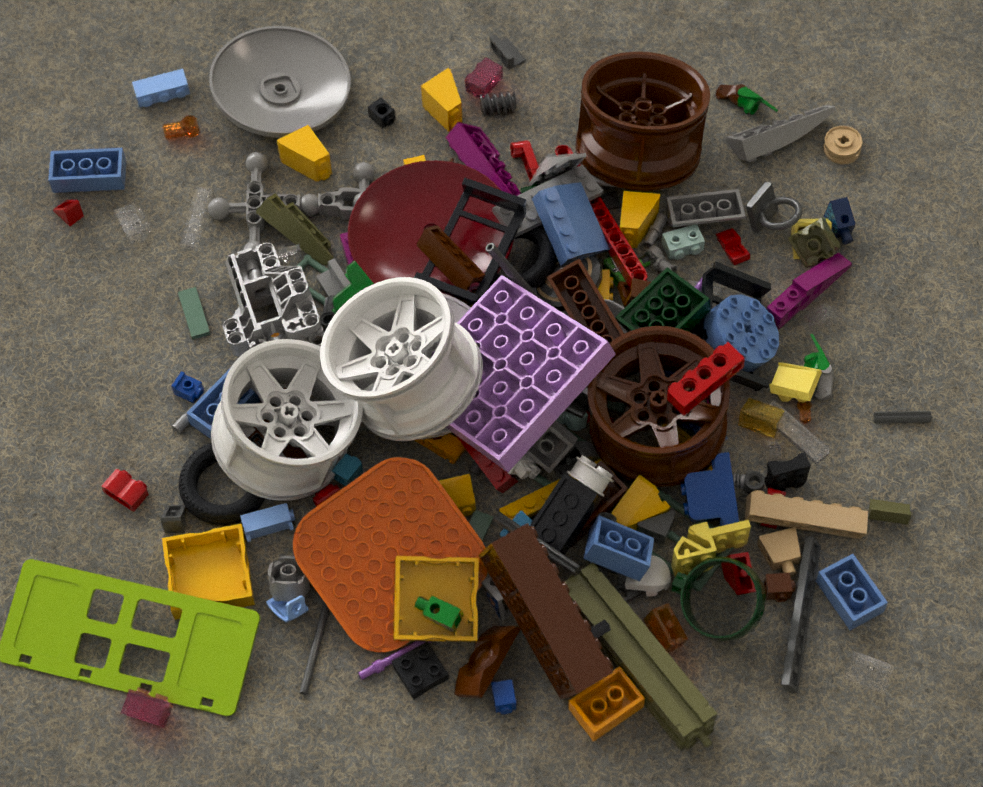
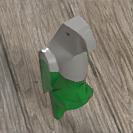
(819, 361)

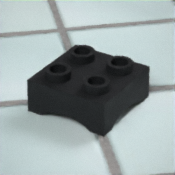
(787, 473)
(420, 670)

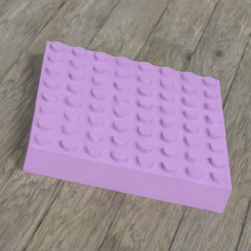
(531, 370)

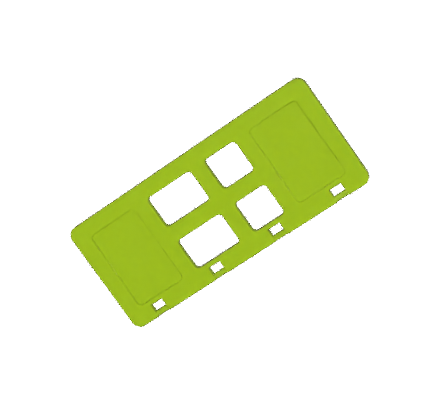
(205, 655)

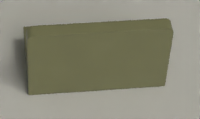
(889, 511)

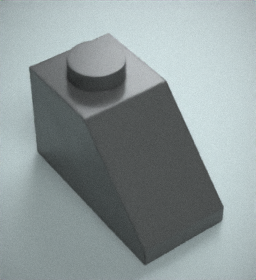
(569, 460)

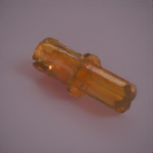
(804, 411)

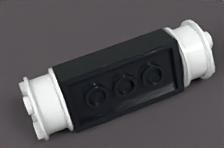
(571, 504)

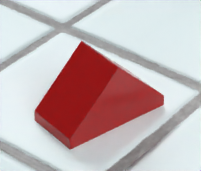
(69, 211)

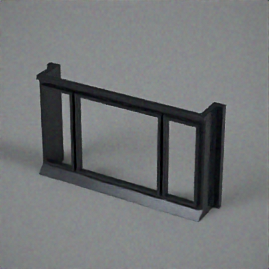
(492, 196)
(747, 285)

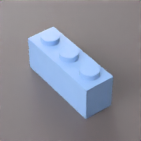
(161, 88)

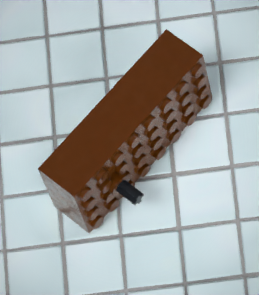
(546, 613)

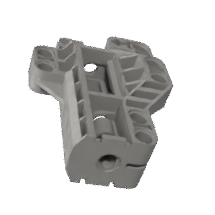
(282, 285)

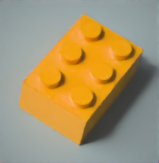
(606, 704)

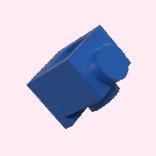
(181, 389)

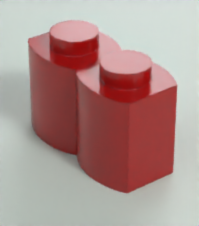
(125, 490)

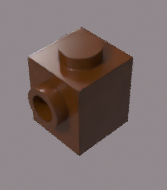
(778, 586)

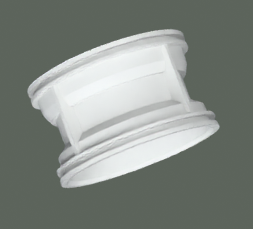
(389, 339)
(262, 469)

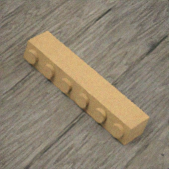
(806, 515)

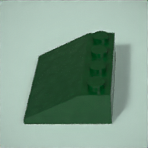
(666, 302)

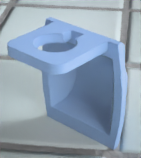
(288, 610)

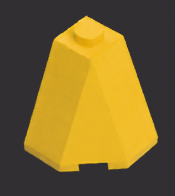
(639, 504)

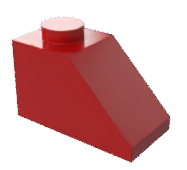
(736, 576)

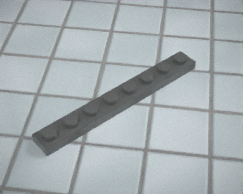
(801, 615)

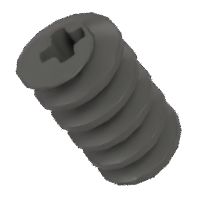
(498, 104)

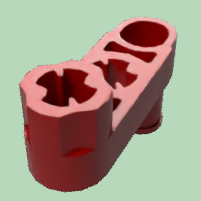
(524, 150)

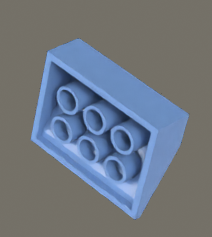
(570, 222)

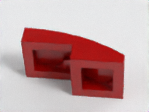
(732, 246)

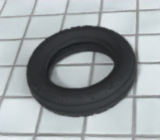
(546, 260)
(200, 508)

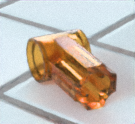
(186, 127)

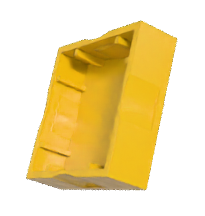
(210, 566)
(446, 579)

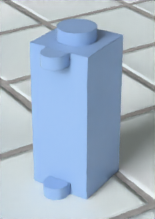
(267, 521)

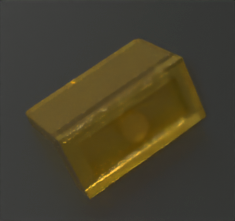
(760, 417)

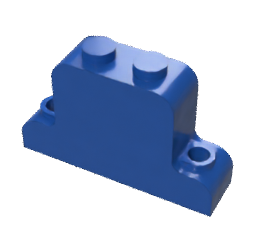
(711, 493)

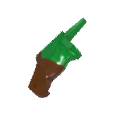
(742, 97)

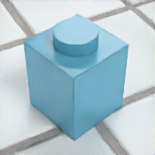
(347, 469)

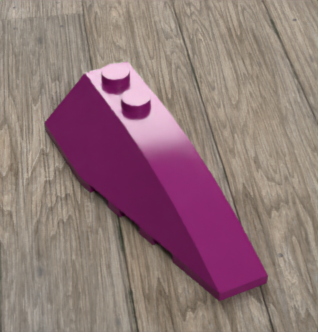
(480, 154)

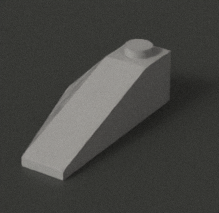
(555, 165)

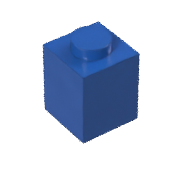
(503, 696)

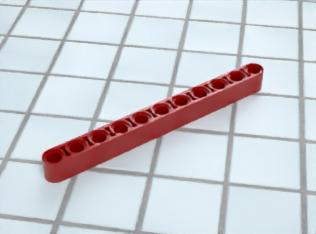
(619, 247)

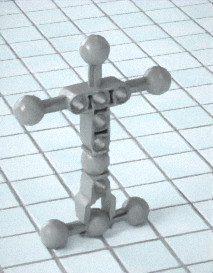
(309, 204)

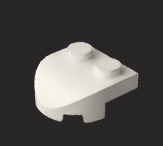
(654, 580)

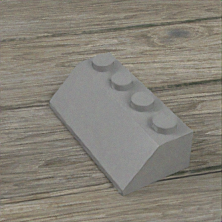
(704, 208)

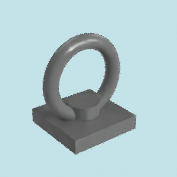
(765, 205)

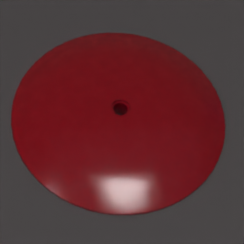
(404, 203)

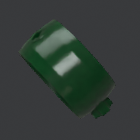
(684, 583)

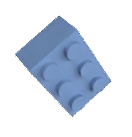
(619, 548)
(851, 592)

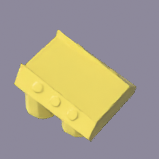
(794, 382)

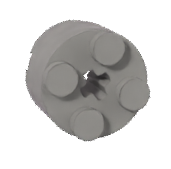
(287, 579)

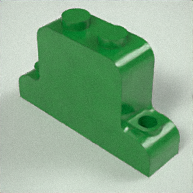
(358, 282)

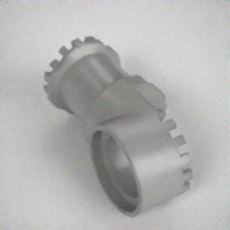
(660, 263)

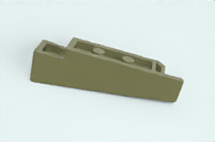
(296, 227)

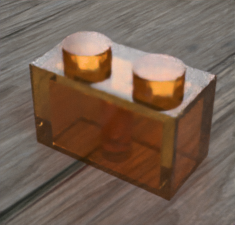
(666, 627)

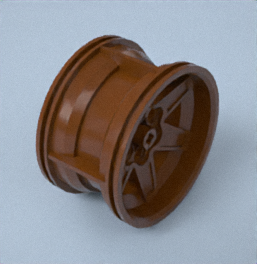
(642, 120)
(651, 352)

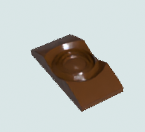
(485, 661)

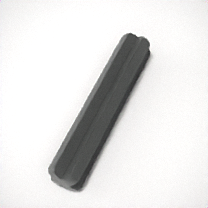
(902, 416)

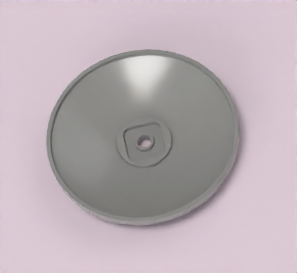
(276, 57)

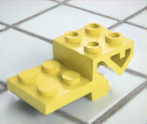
(705, 543)

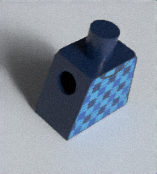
(842, 219)

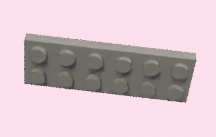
(532, 218)

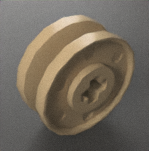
(842, 144)

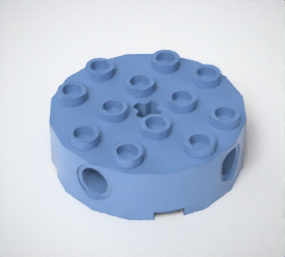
(746, 327)

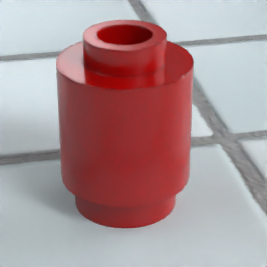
(325, 493)

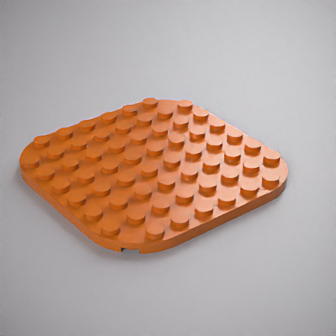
(355, 535)

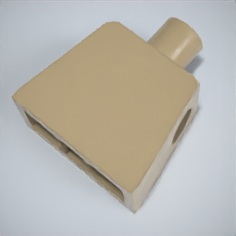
(781, 550)

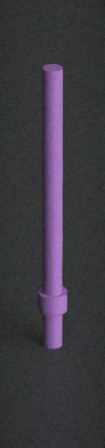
(379, 665)

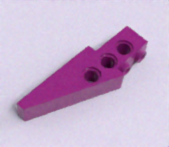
(807, 288)

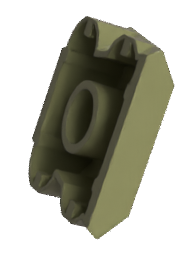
(814, 242)

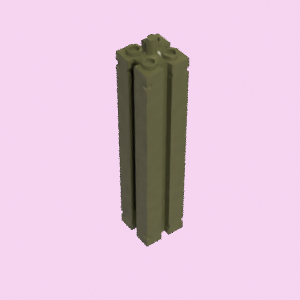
(632, 646)

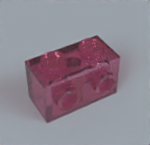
(483, 78)
(147, 708)

